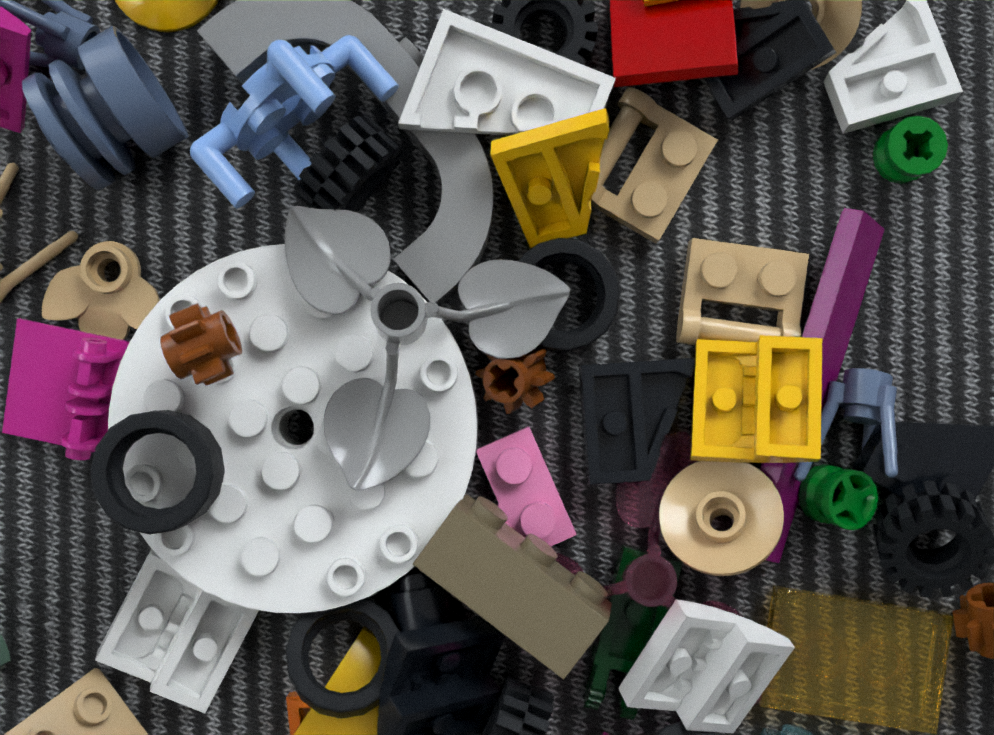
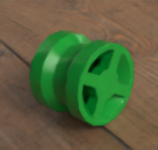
(896, 158)
(845, 508)

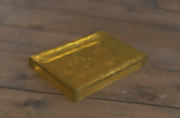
(859, 659)

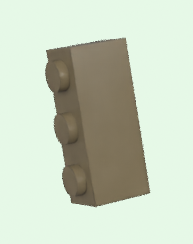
(516, 584)

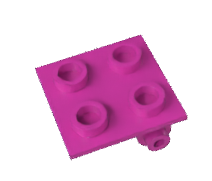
(61, 386)

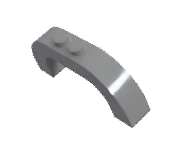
(465, 214)

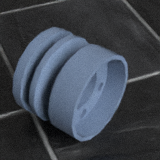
(98, 115)

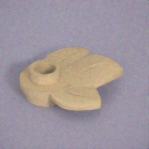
(98, 304)

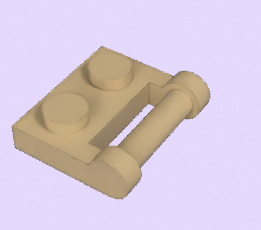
(661, 172)
(740, 278)

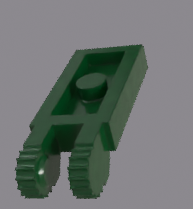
(623, 636)

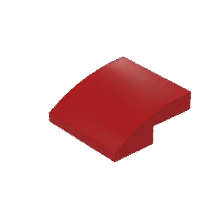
(672, 41)

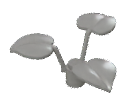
(334, 261)

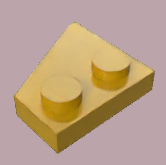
(553, 174)

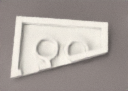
(496, 83)

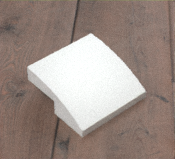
(175, 635)
(705, 667)

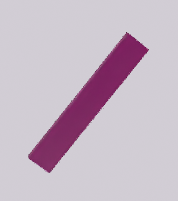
(833, 320)

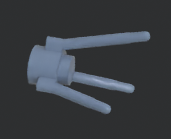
(57, 33)
(866, 400)

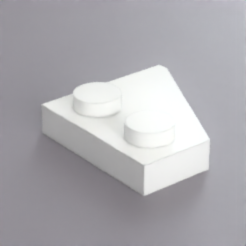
(893, 72)

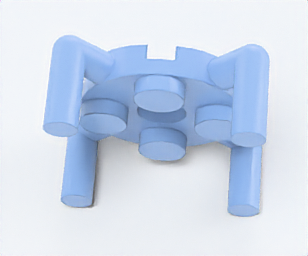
(281, 94)

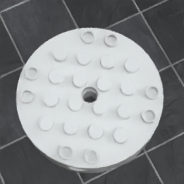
(285, 518)

